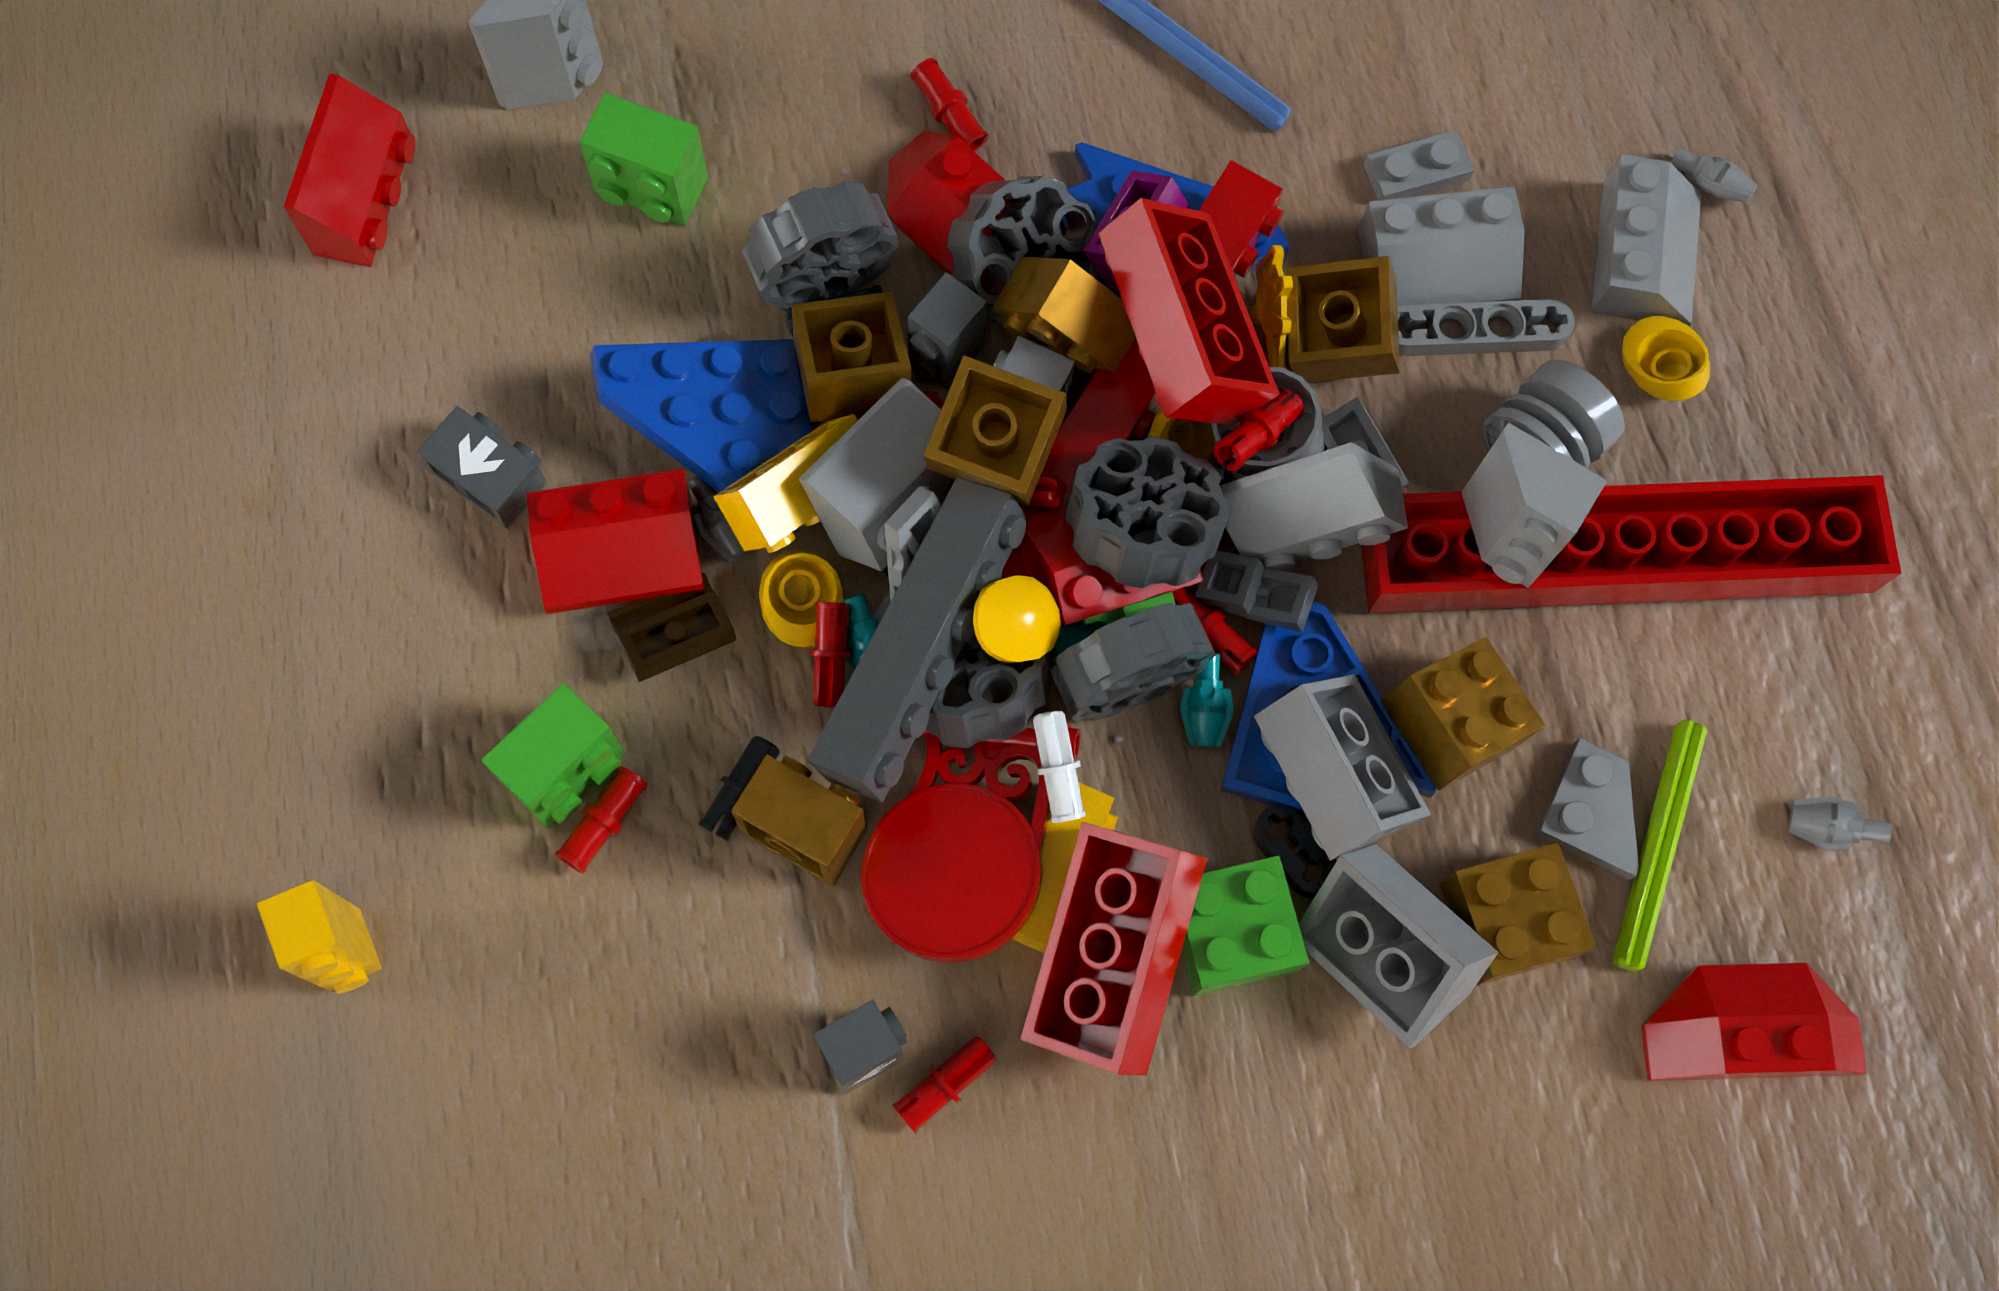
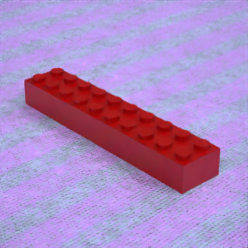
(1653, 548)

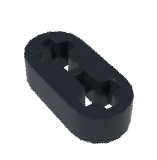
(1303, 841)

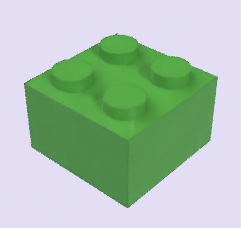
(644, 159)
(556, 756)
(1242, 928)

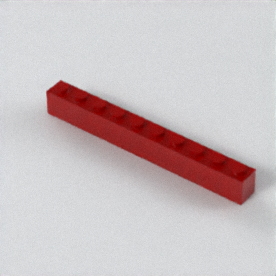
(1122, 400)

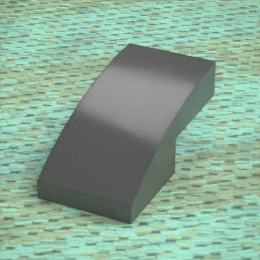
(1255, 592)

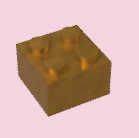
(1066, 313)
(1344, 320)
(848, 353)
(995, 429)
(1462, 713)
(801, 818)
(1522, 909)

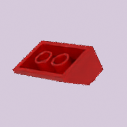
(349, 173)
(614, 541)
(1076, 586)

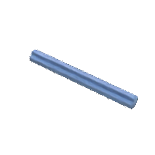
(1202, 61)

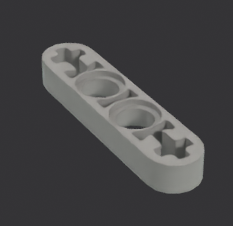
(1477, 335)

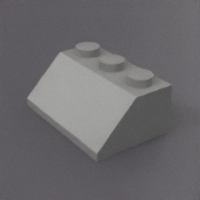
(536, 49)
(1646, 241)
(1449, 245)
(874, 473)
(1527, 504)
(1315, 507)
(1340, 765)
(1393, 943)

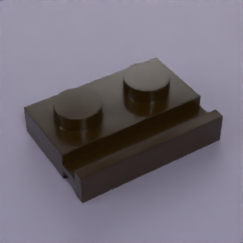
(671, 629)

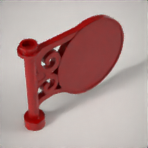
(958, 862)

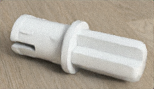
(1058, 766)

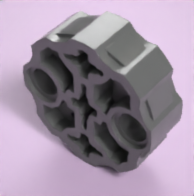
(1024, 229)
(820, 245)
(1146, 512)
(1132, 661)
(987, 697)

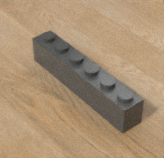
(918, 640)

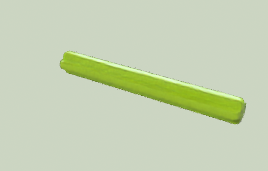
(1659, 846)

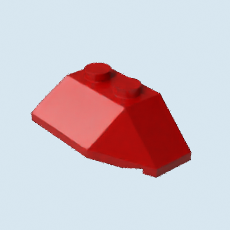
(931, 188)
(1752, 1026)

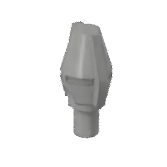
(1716, 176)
(1834, 823)

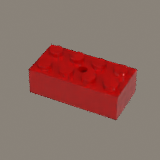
(1187, 313)
(1113, 950)

